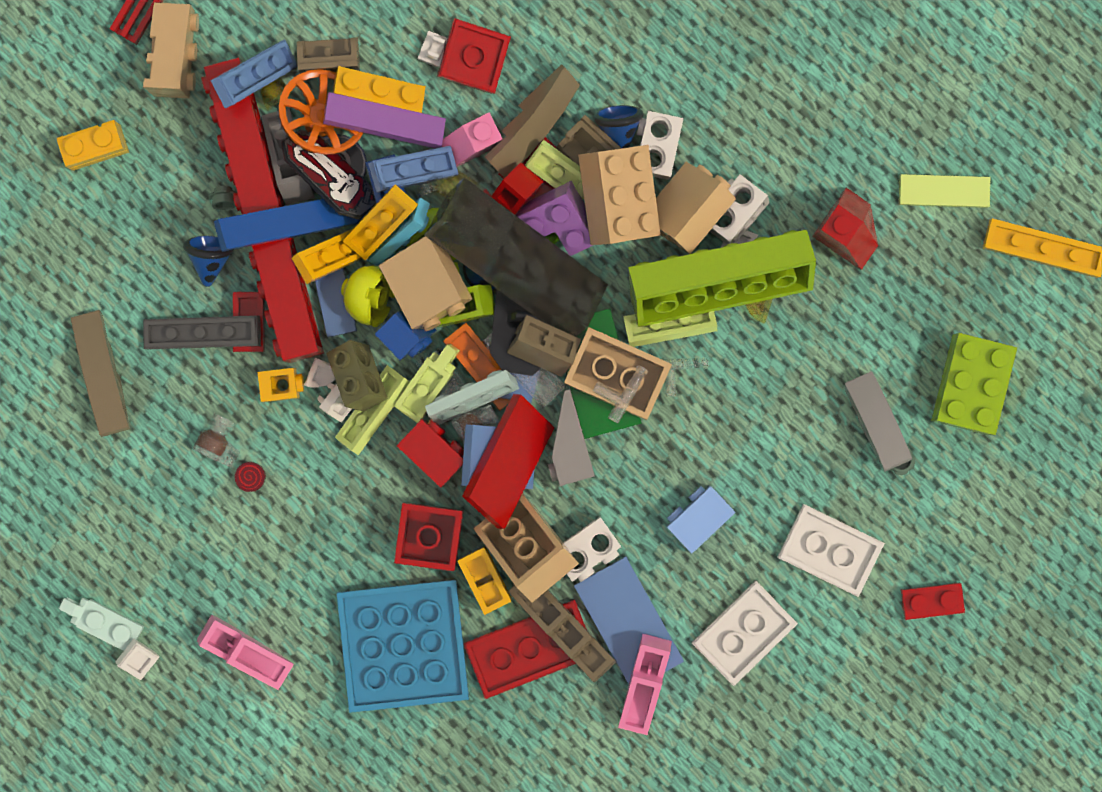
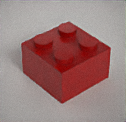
(432, 451)
(428, 536)

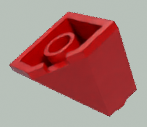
(849, 229)

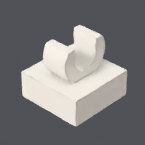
(432, 49)
(333, 404)

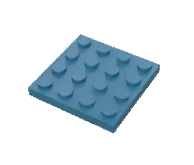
(402, 645)

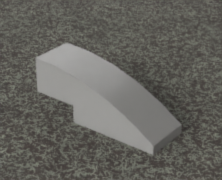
(877, 421)

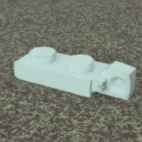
(102, 622)

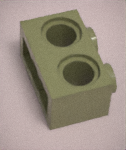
(356, 375)

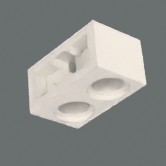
(665, 146)
(742, 214)
(582, 543)

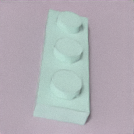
(472, 396)

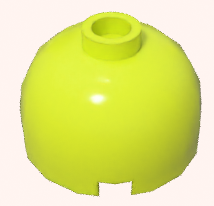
(366, 295)

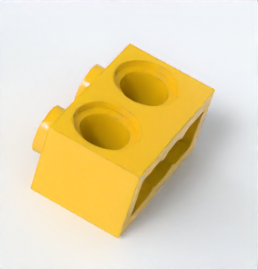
(484, 580)

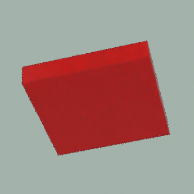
(473, 56)

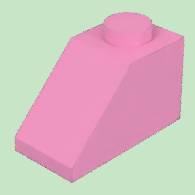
(473, 139)

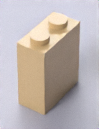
(692, 205)
(425, 284)

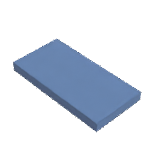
(623, 613)

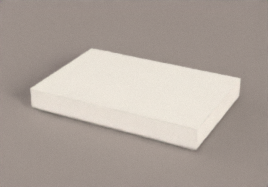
(830, 550)
(744, 633)

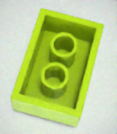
(974, 384)

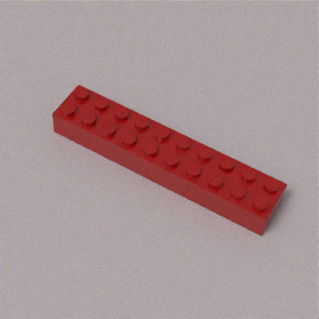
(257, 190)

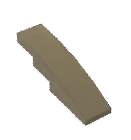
(538, 117)
(100, 373)
(567, 633)

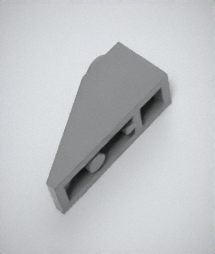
(289, 183)
(570, 452)

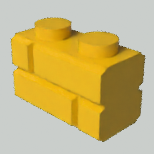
(92, 145)

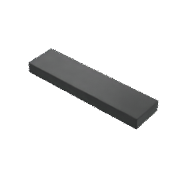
(202, 332)

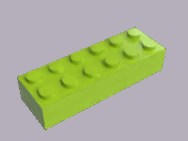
(722, 277)

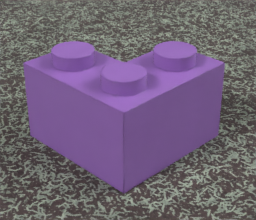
(562, 213)

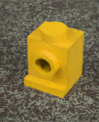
(269, 384)

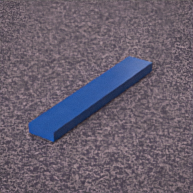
(279, 224)

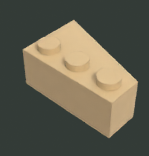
(172, 50)

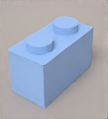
(700, 518)

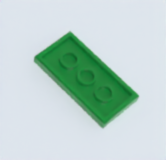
(591, 411)

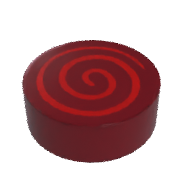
(250, 476)

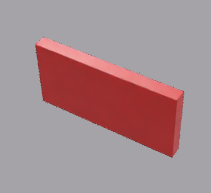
(508, 461)
(517, 655)

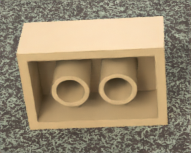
(619, 195)
(614, 364)
(528, 550)

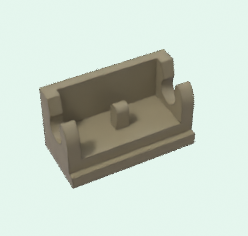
(328, 54)
(585, 138)
(544, 346)

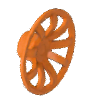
(313, 114)

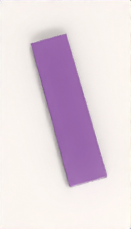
(384, 120)

